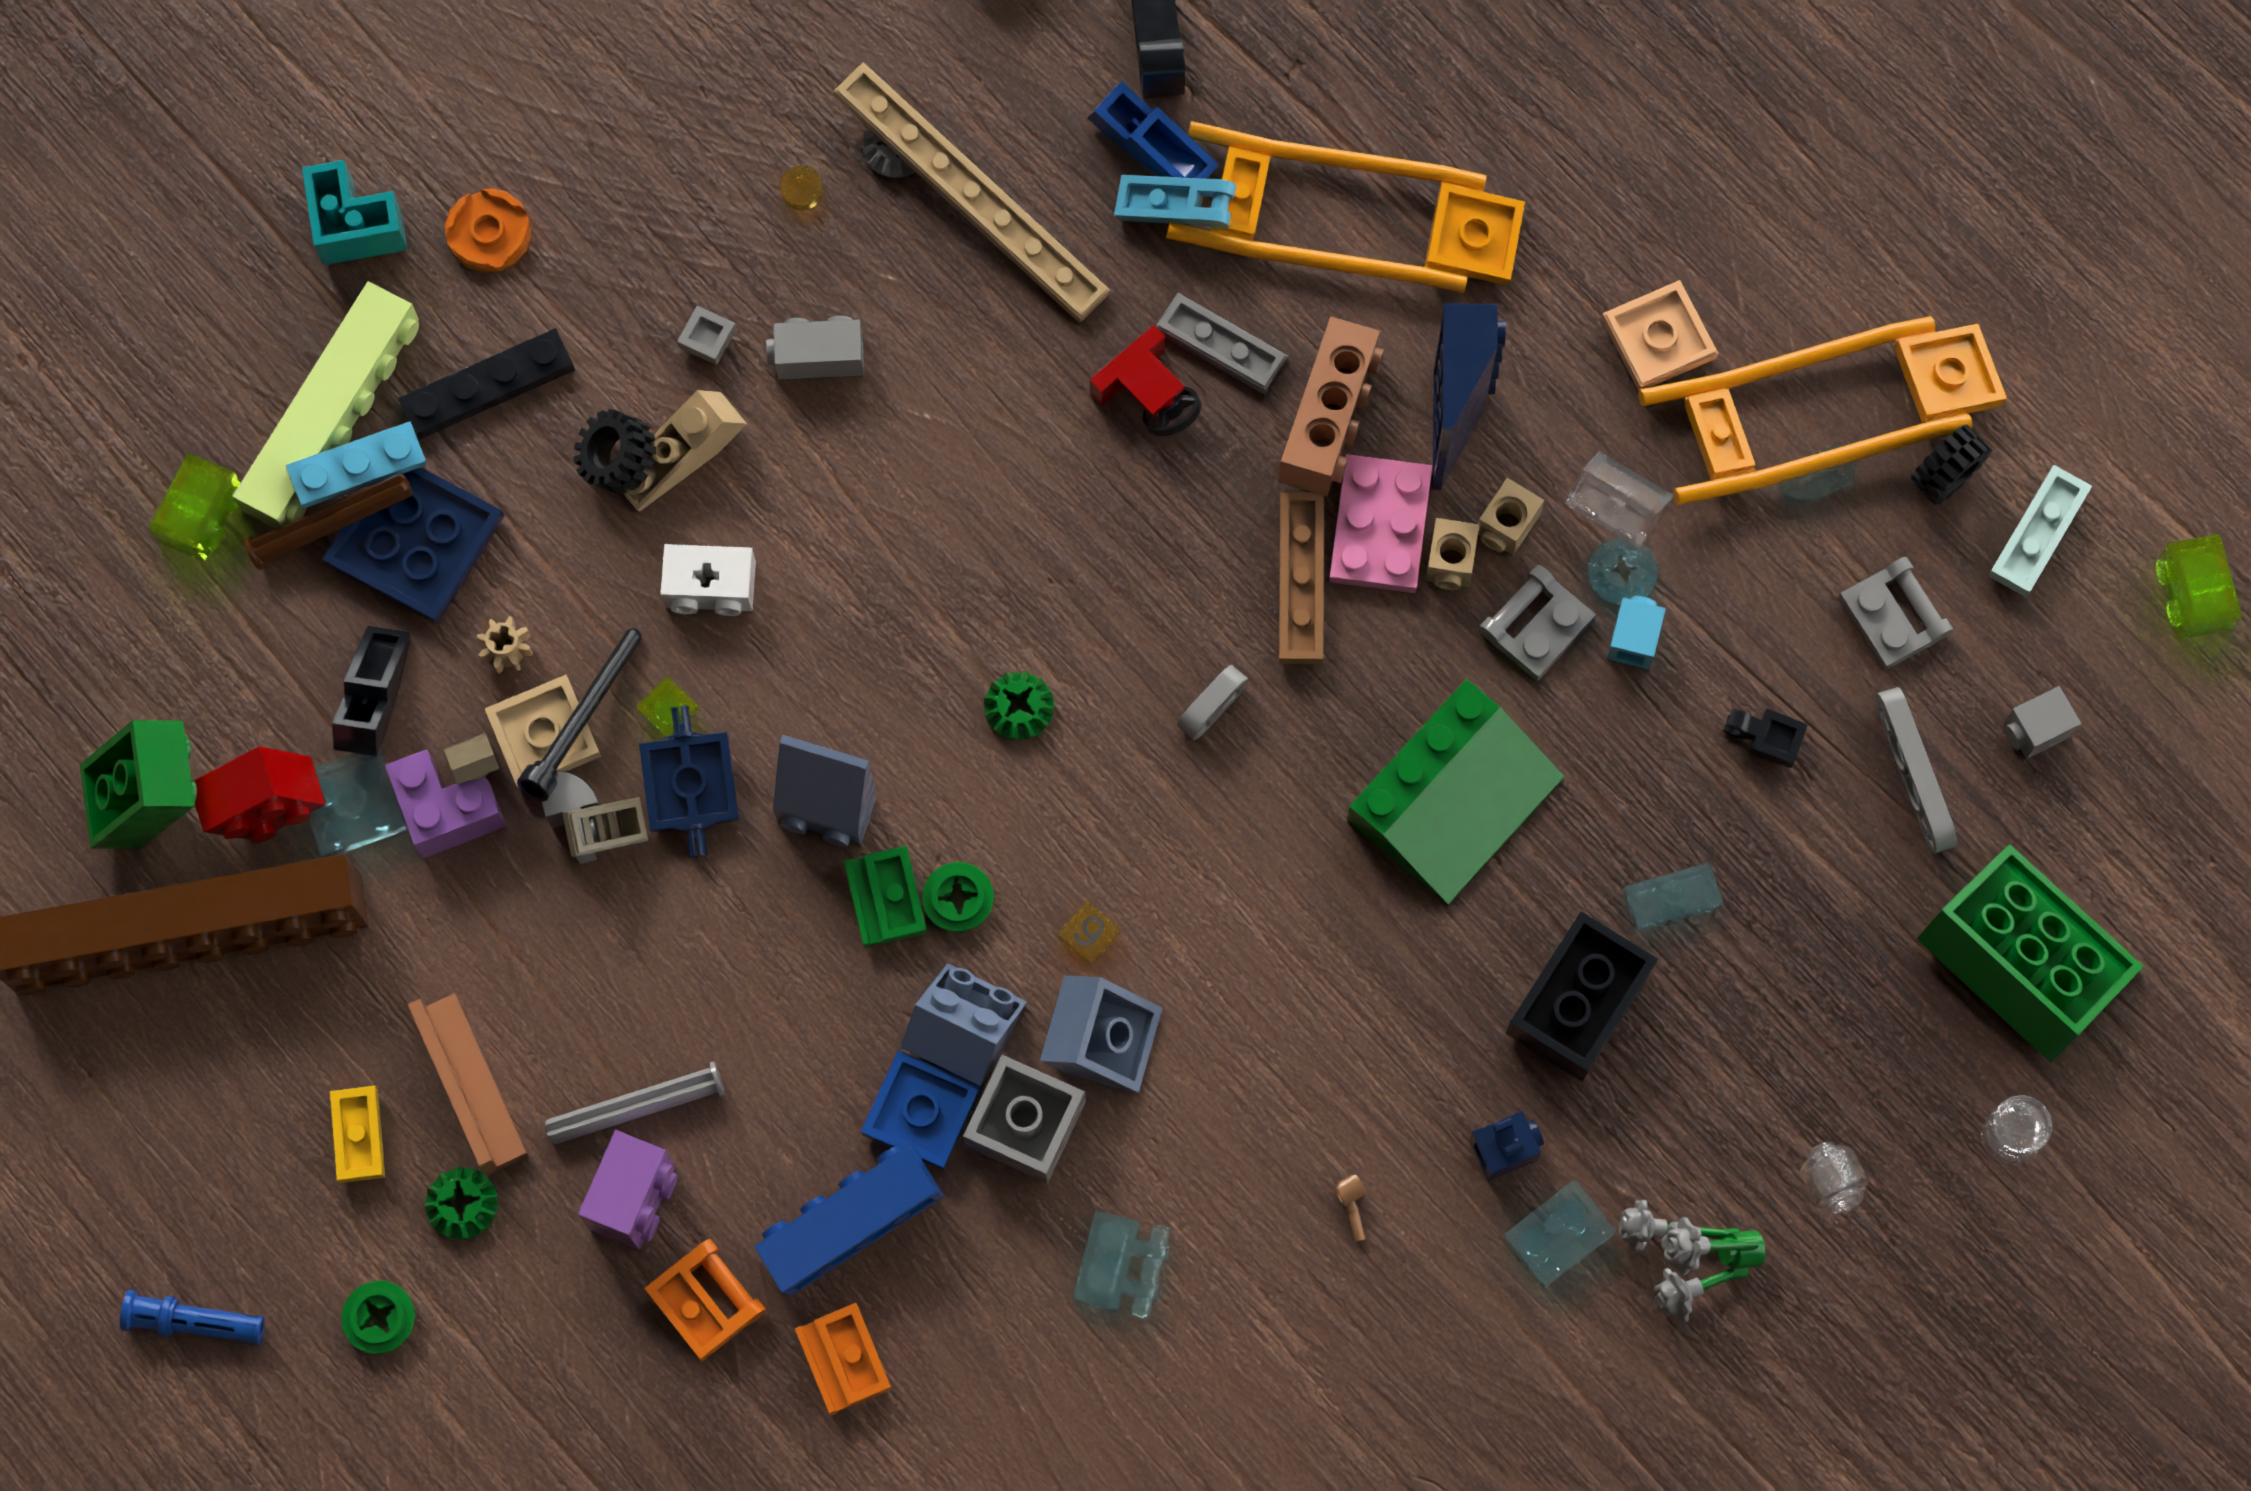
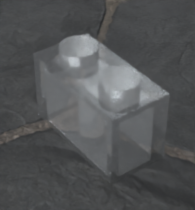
(1619, 499)

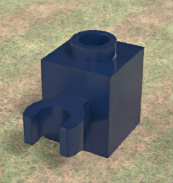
(1506, 1145)

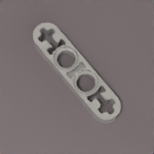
(1915, 770)

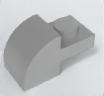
(568, 796)

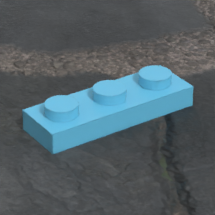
(355, 465)

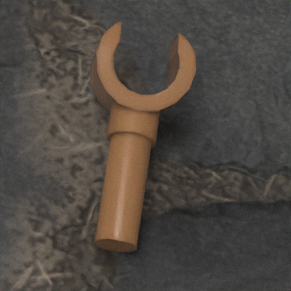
(1348, 1192)

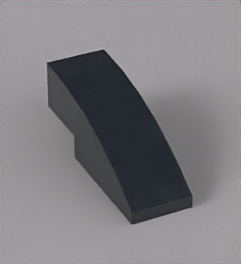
(370, 691)

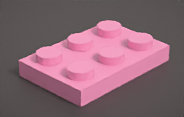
(1380, 524)

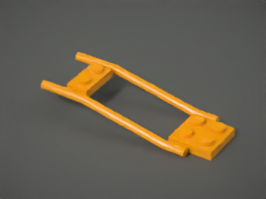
(1470, 230)
(1944, 370)

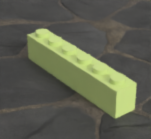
(329, 401)

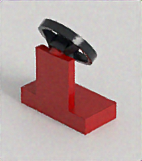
(1148, 383)

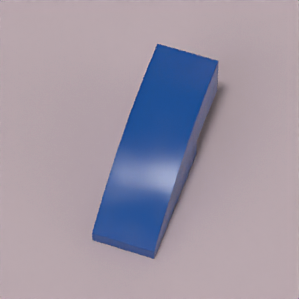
(1150, 136)

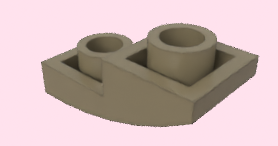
(471, 759)

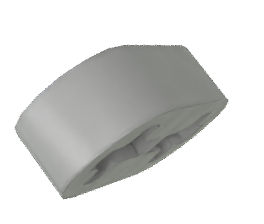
(1212, 702)

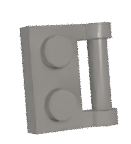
(1883, 621)
(1547, 633)

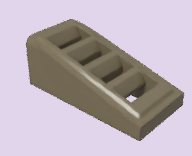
(629, 820)

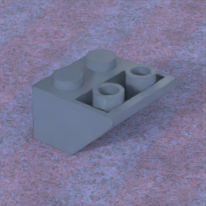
(963, 1024)

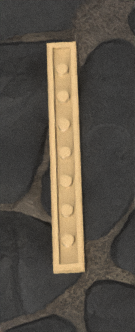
(971, 192)

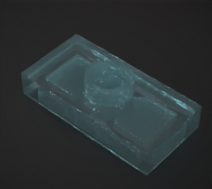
(1673, 897)

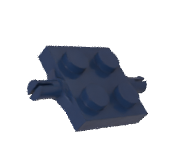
(689, 781)

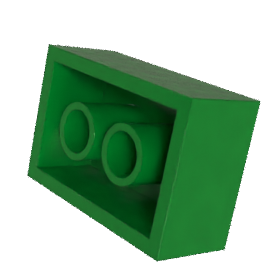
(137, 784)

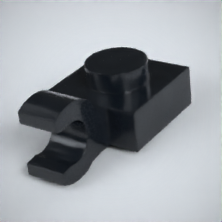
(1773, 736)

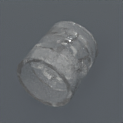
(2016, 1130)

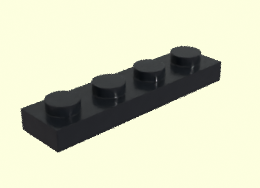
(486, 384)

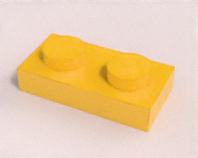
(357, 1134)

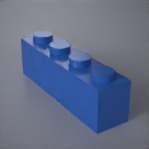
(848, 1220)

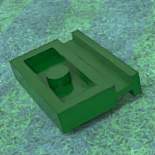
(885, 897)

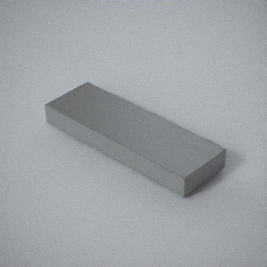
(1221, 343)

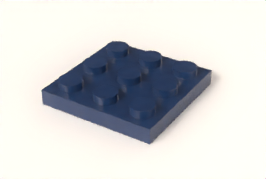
(418, 546)

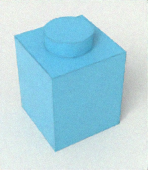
(1636, 632)

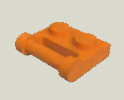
(691, 1307)

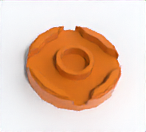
(488, 230)

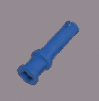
(170, 1317)

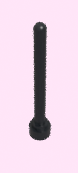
(539, 779)

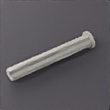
(635, 1105)

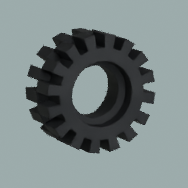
(597, 447)
(1950, 464)

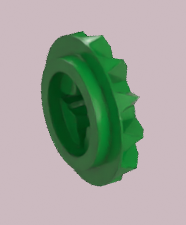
(1020, 724)
(941, 885)
(476, 1216)
(357, 1314)

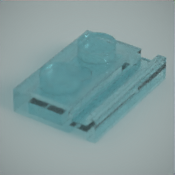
(1559, 1234)

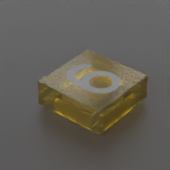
(1089, 932)

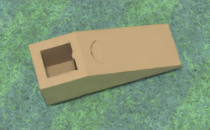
(686, 443)

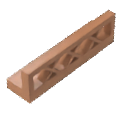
(469, 1083)

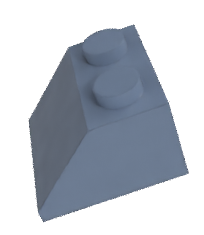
(1101, 1033)

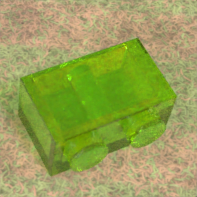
(196, 507)
(2198, 586)

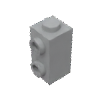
(817, 348)

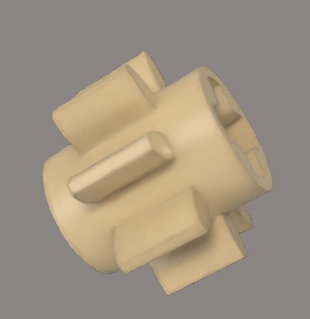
(498, 635)

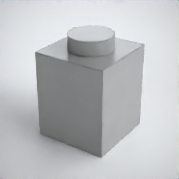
(2041, 723)

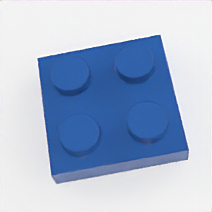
(921, 1109)

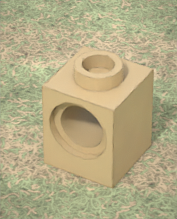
(1509, 500)
(1457, 537)

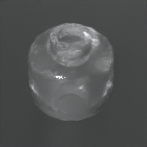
(1834, 1177)

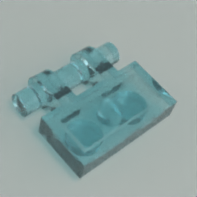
(1108, 1259)

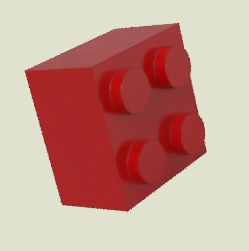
(258, 794)

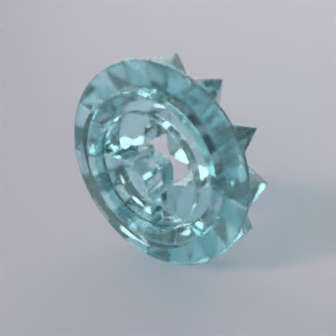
(1611, 585)

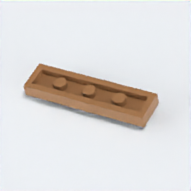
(1301, 578)

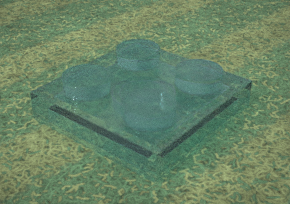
(358, 804)

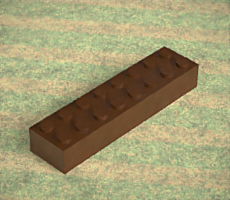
(181, 924)

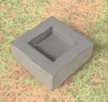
(706, 335)

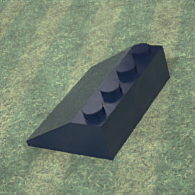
(1462, 378)

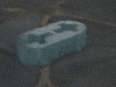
(1820, 485)

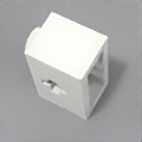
(689, 566)

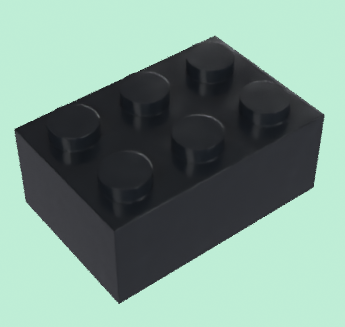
(1581, 996)

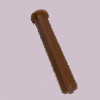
(327, 520)

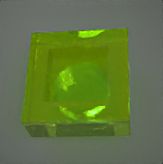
(657, 705)

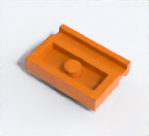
(843, 1359)

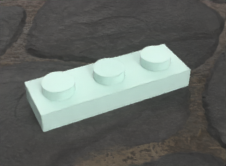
(2040, 531)

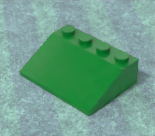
(1455, 793)
(2029, 952)

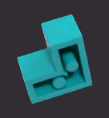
(350, 225)

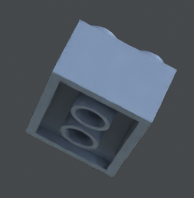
(823, 792)

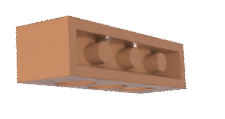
(1346, 347)

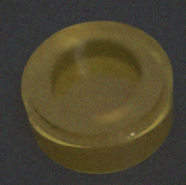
(801, 187)

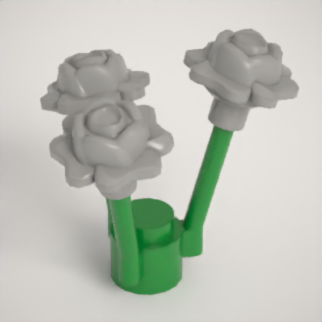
(1683, 1247)

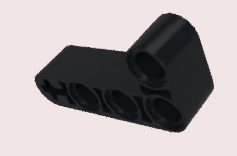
(1159, 48)

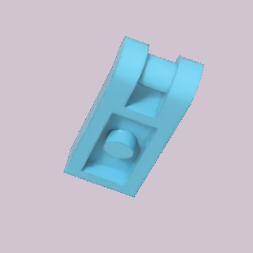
(1174, 200)

